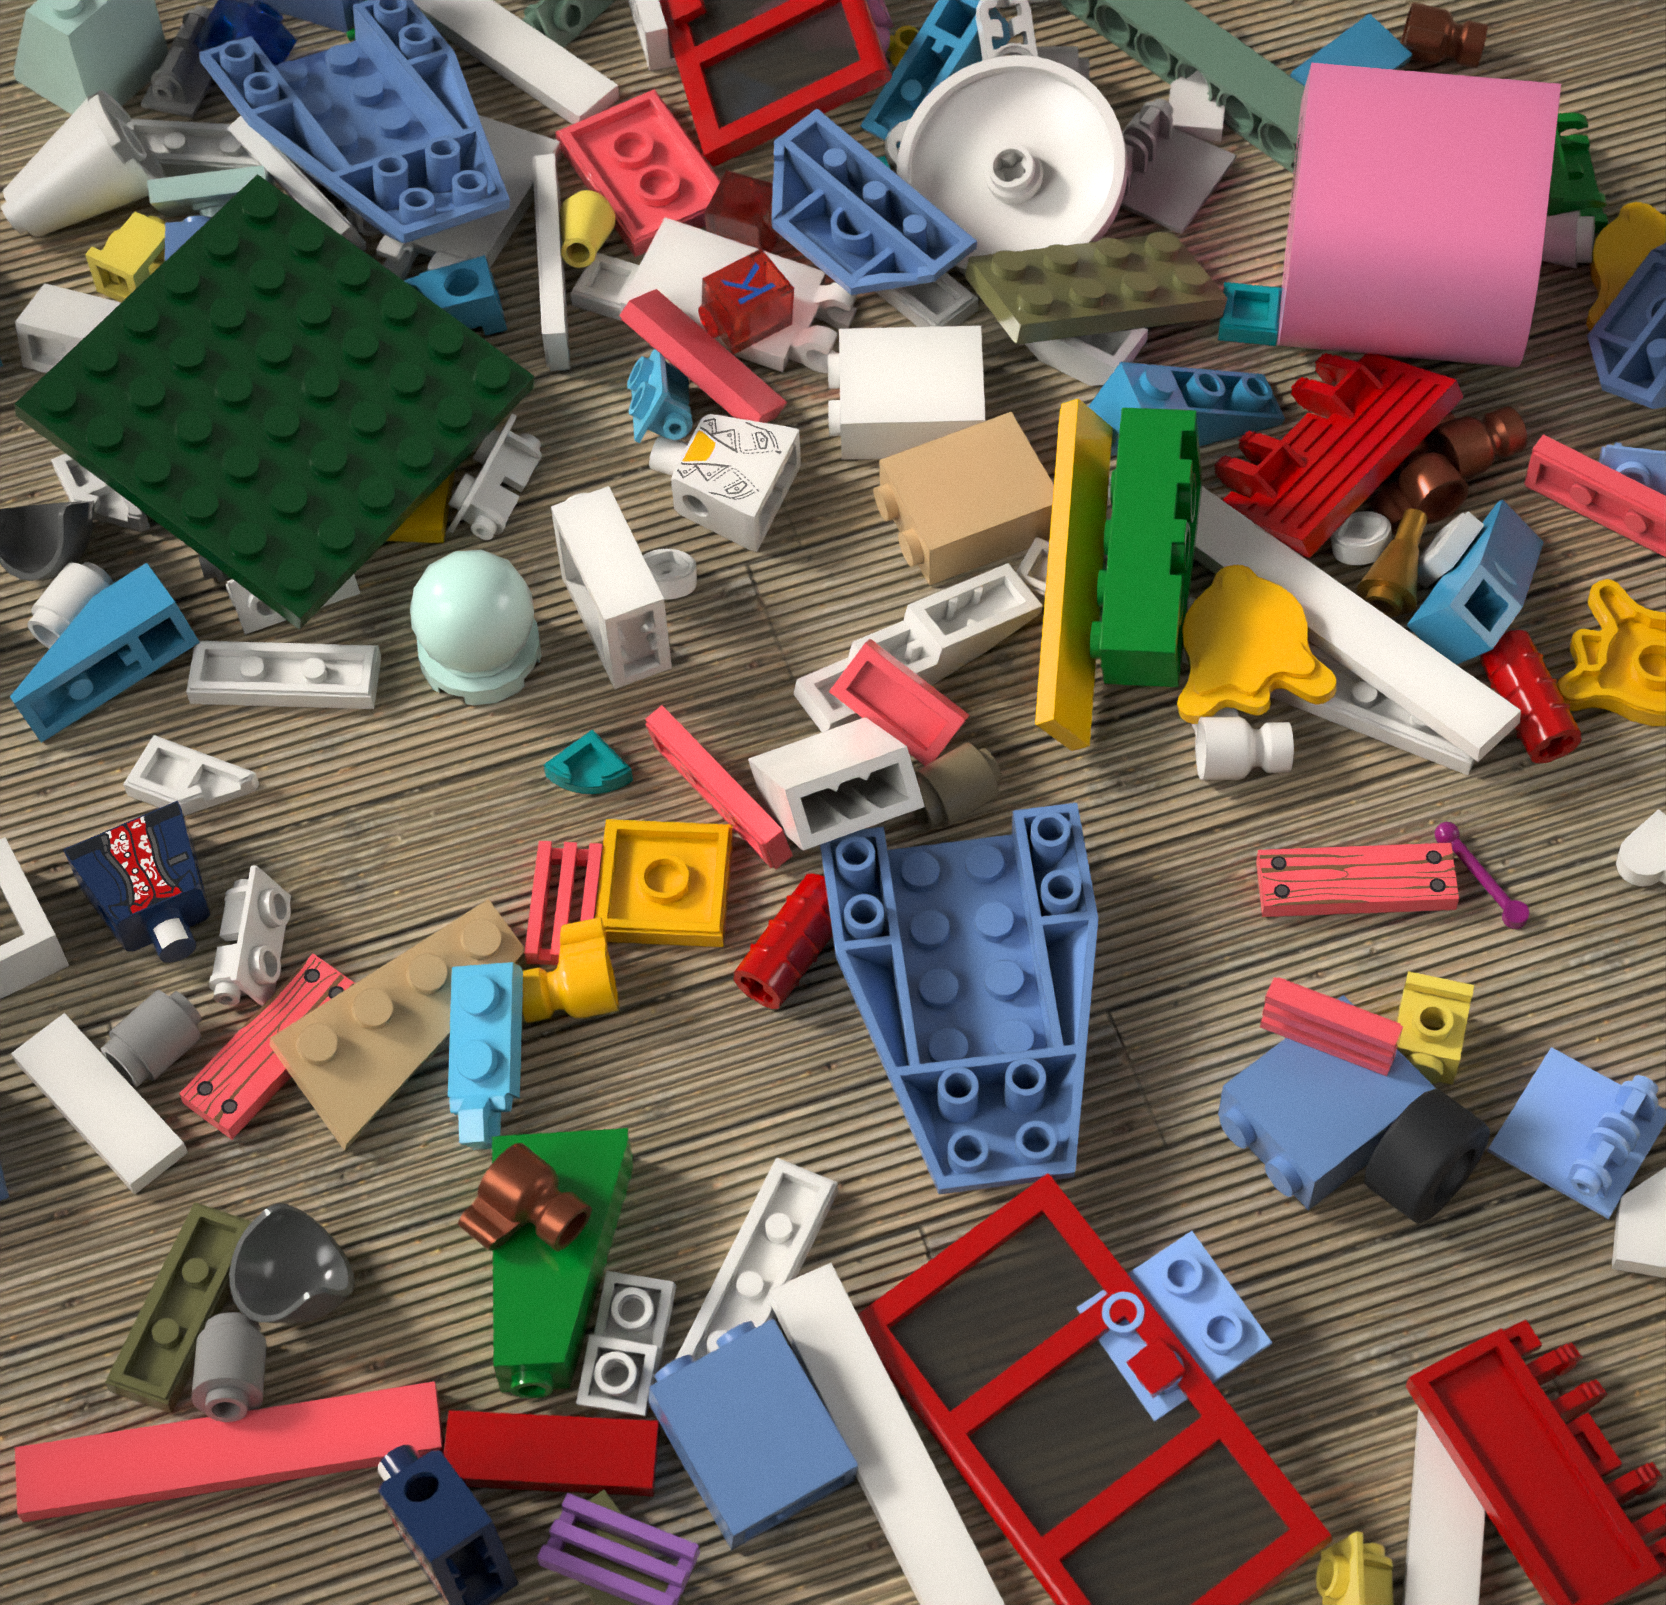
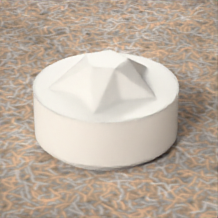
(1361, 538)
(672, 571)

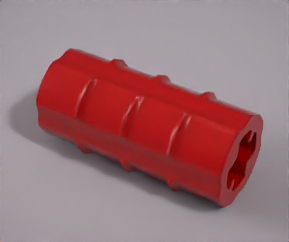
(1524, 681)
(787, 945)

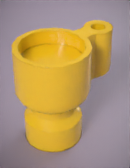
(581, 982)

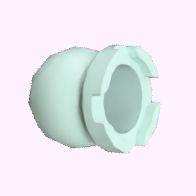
(475, 627)

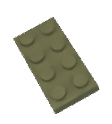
(1094, 287)

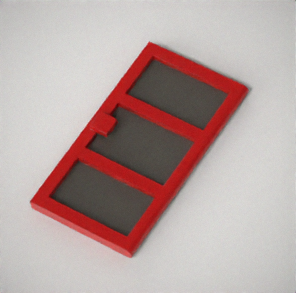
(769, 64)
(1057, 1437)

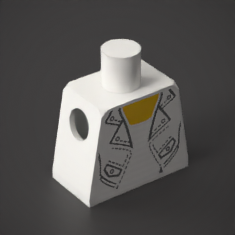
(730, 475)

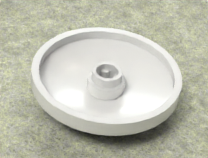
(1017, 155)

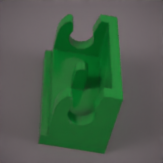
(1572, 174)

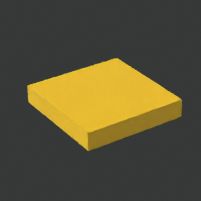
(665, 882)

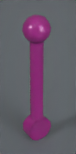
(1514, 912)

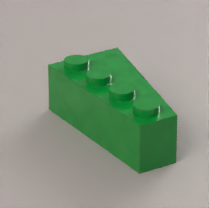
(1149, 548)

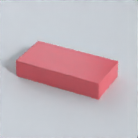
(899, 702)

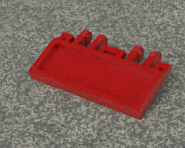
(1332, 465)
(1540, 1474)

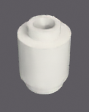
(65, 600)

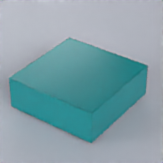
(1250, 314)

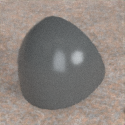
(44, 538)
(288, 1268)

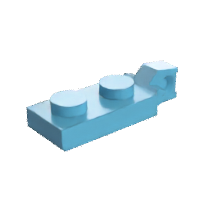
(484, 1048)

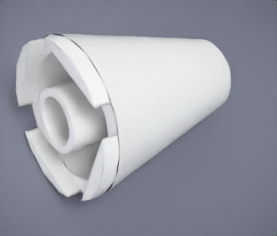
(82, 170)

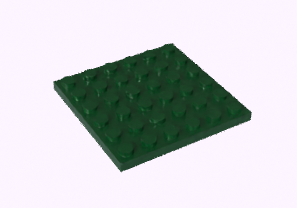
(275, 399)

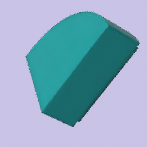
(588, 767)

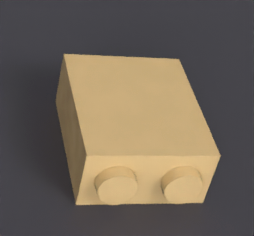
(966, 498)

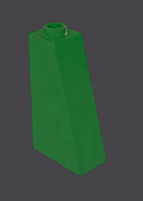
(548, 1294)

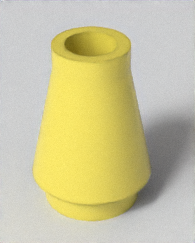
(584, 226)

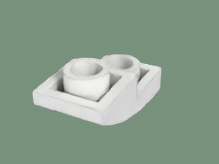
(626, 1343)

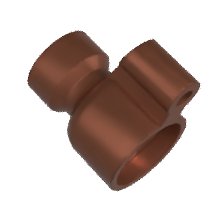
(1434, 35)
(1473, 442)
(1425, 484)
(523, 1191)

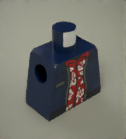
(145, 882)
(444, 1527)

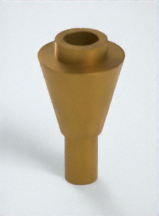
(1394, 576)

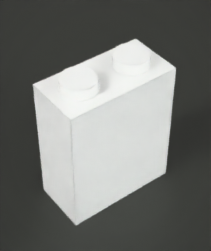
(904, 387)
(836, 782)

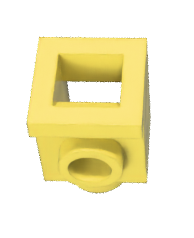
(128, 256)
(1434, 1024)

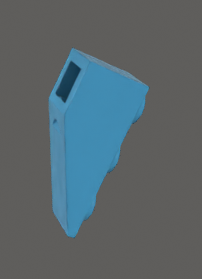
(1224, 400)
(1483, 589)

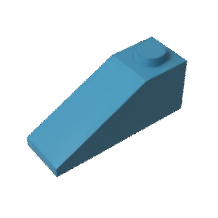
(939, 50)
(103, 652)

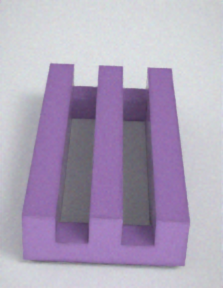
(647, 1536)

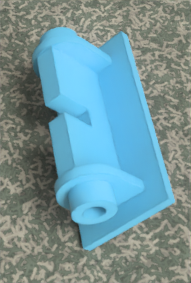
(659, 398)

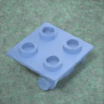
(1581, 1131)
(1198, 1309)

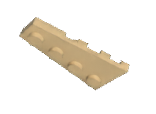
(382, 1029)

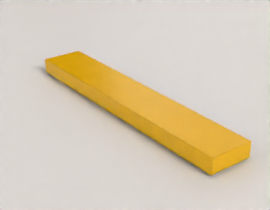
(1072, 575)

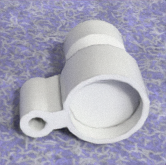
(1230, 747)

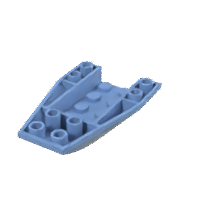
(374, 120)
(975, 989)

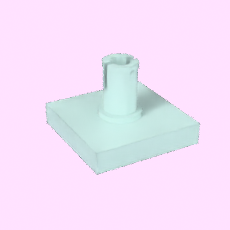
(201, 192)

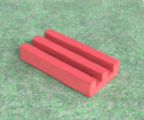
(568, 858)
(1331, 1026)

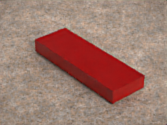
(553, 1452)

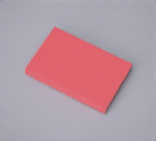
(641, 166)

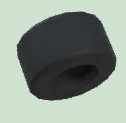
(1426, 1155)

